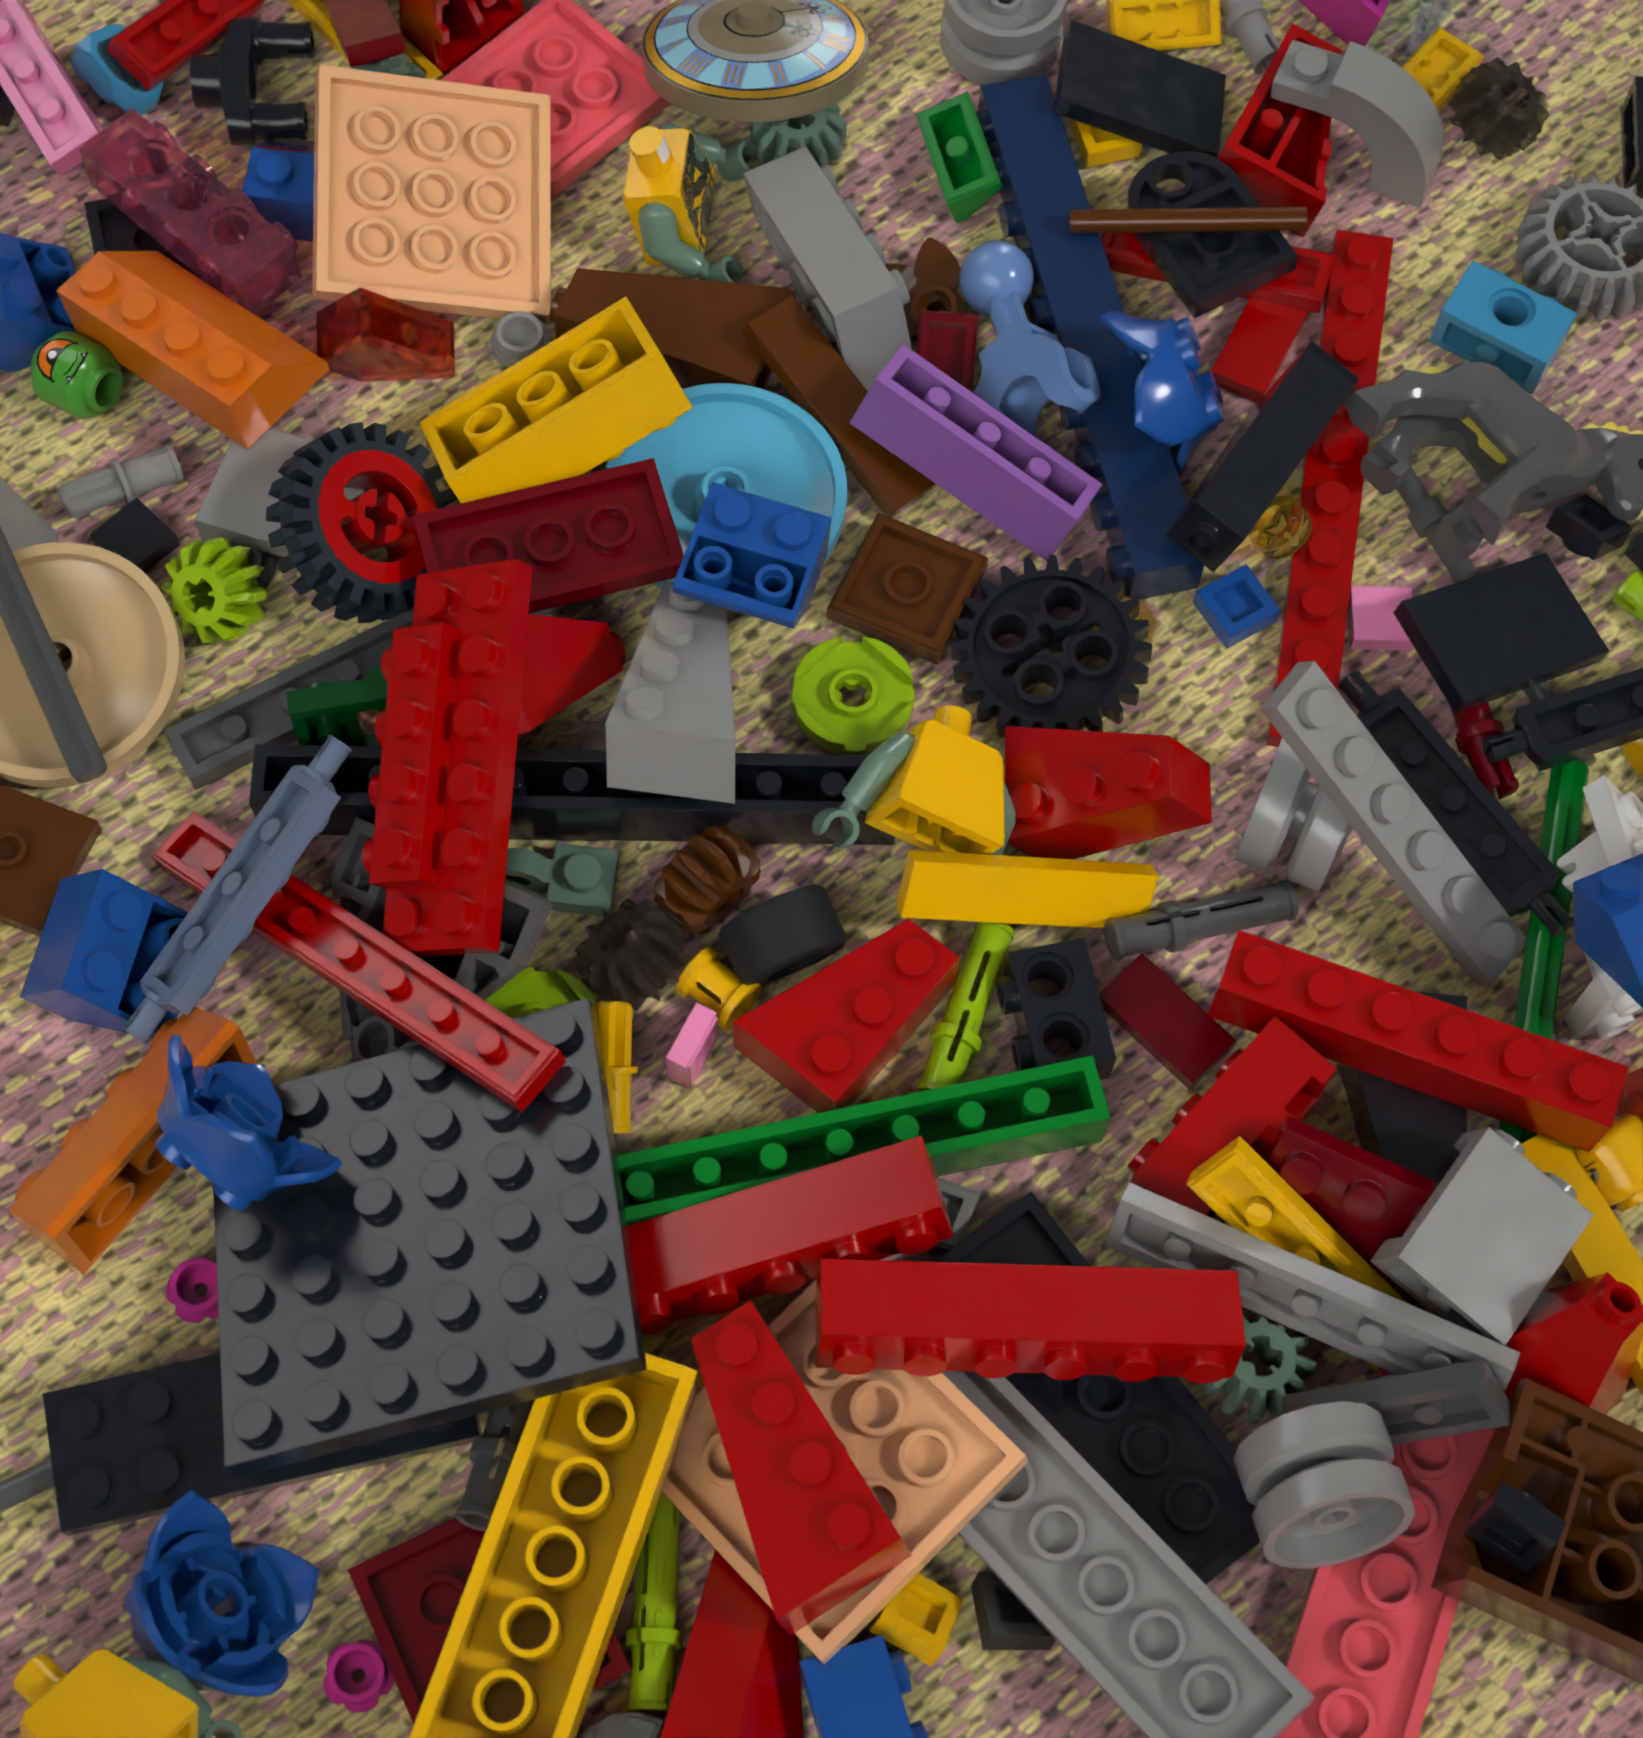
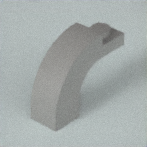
(1377, 103)

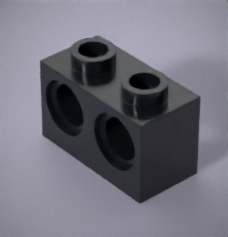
(1070, 1015)

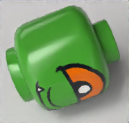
(76, 375)

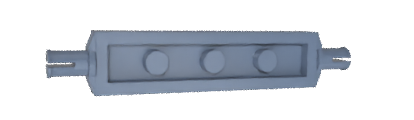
(240, 890)

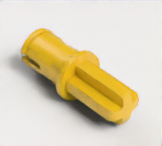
(616, 1044)

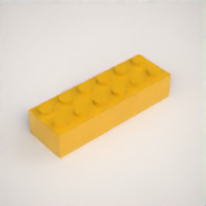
(558, 1558)

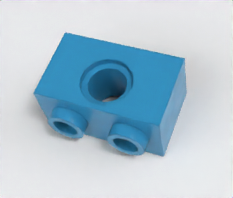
(1476, 330)

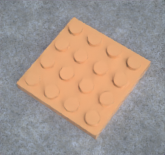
(431, 193)
(911, 1438)

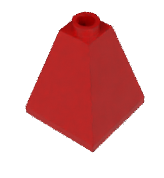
(563, 664)
(1580, 1341)

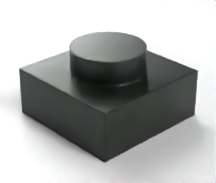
(1004, 1620)

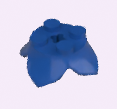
(1171, 394)
(228, 1129)
(217, 1605)

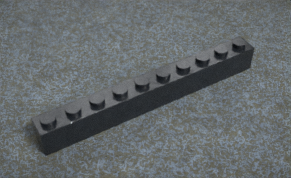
(568, 797)

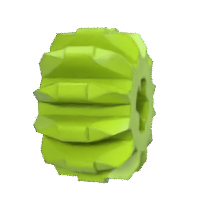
(215, 590)

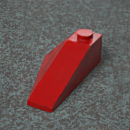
(736, 1668)

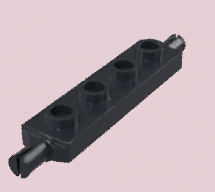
(1574, 723)
(1462, 805)

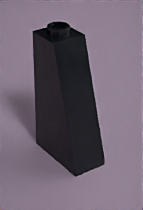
(1261, 456)
(1403, 1122)

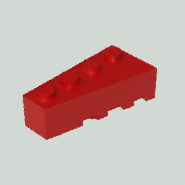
(799, 1490)

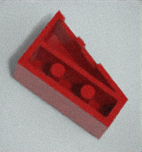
(454, 29)

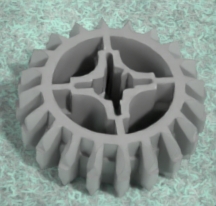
(1589, 263)

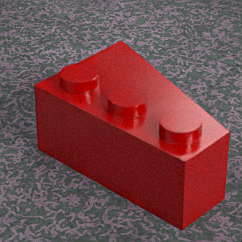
(1281, 146)
(1100, 789)
(849, 1018)
(1250, 1099)

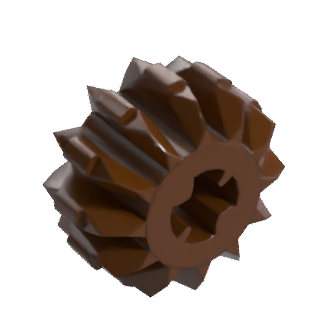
(707, 879)

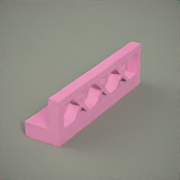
(43, 89)

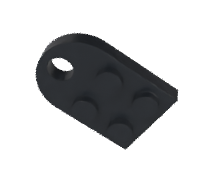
(1207, 266)

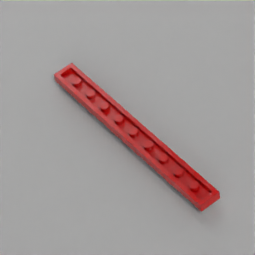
(1331, 468)

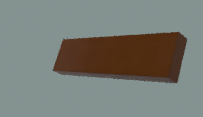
(832, 395)

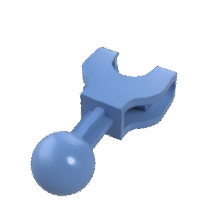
(1024, 362)

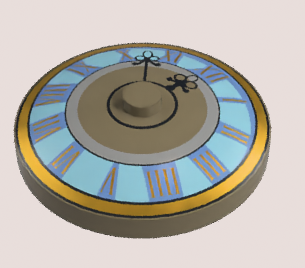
(755, 57)

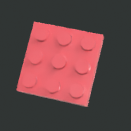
(588, 72)

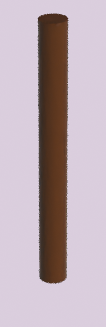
(1188, 220)

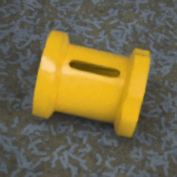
(717, 988)

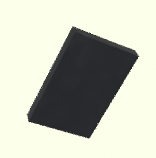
(1139, 92)
(1500, 632)

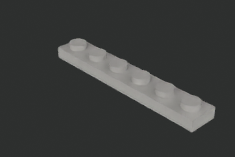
(1393, 822)
(1300, 1291)

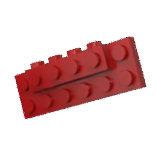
(450, 759)

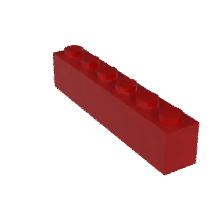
(1421, 1042)
(780, 1230)
(1028, 1320)

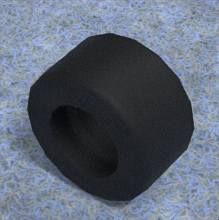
(782, 935)

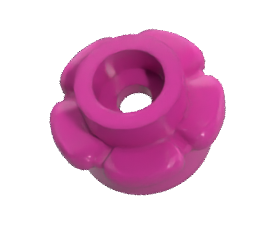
(182, 1287)
(340, 1667)

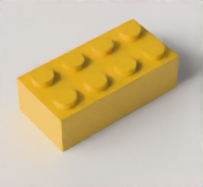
(558, 409)

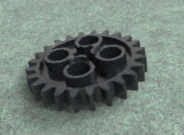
(1023, 609)

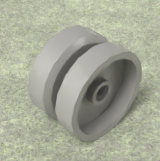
(1001, 37)
(1294, 810)
(1323, 1485)

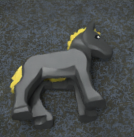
(1507, 437)

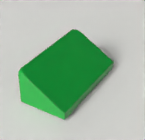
(959, 155)

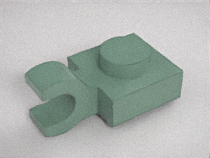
(576, 879)

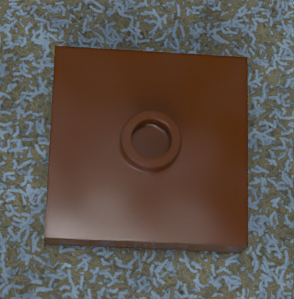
(907, 588)
(36, 851)

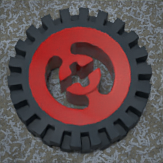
(332, 534)

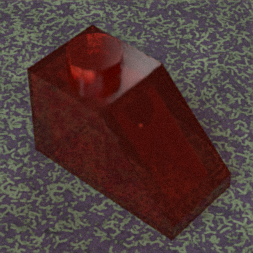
(383, 339)

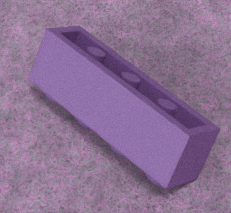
(975, 452)

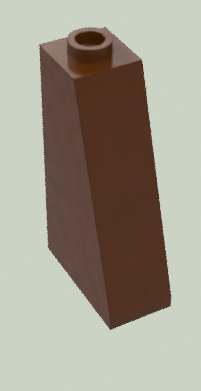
(688, 319)

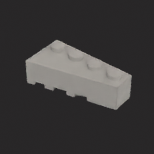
(831, 261)
(675, 706)

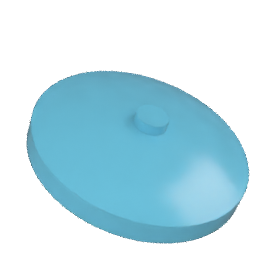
(746, 443)

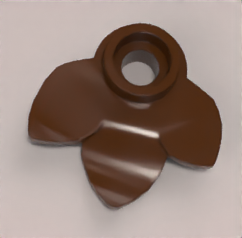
(930, 283)

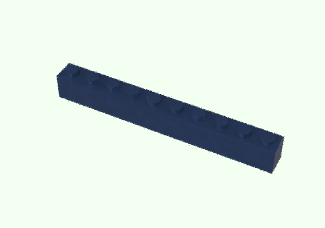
(1069, 292)

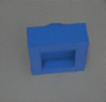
(1236, 606)

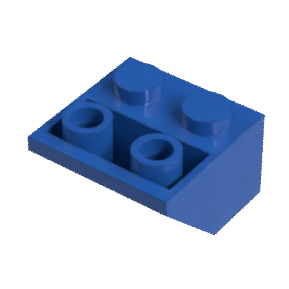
(29, 298)
(754, 556)
(98, 950)

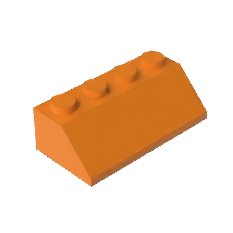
(190, 341)
(112, 1159)

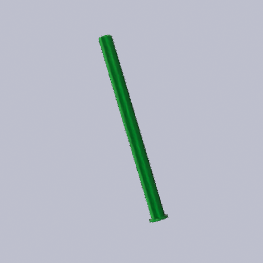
(1542, 952)

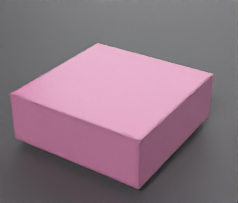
(1372, 618)
(692, 1046)

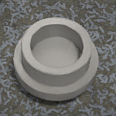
(518, 337)

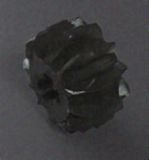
(1498, 108)
(632, 953)

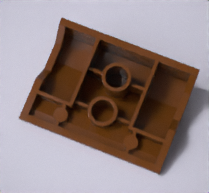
(1591, 1583)

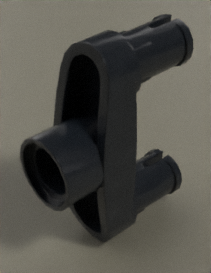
(231, 79)

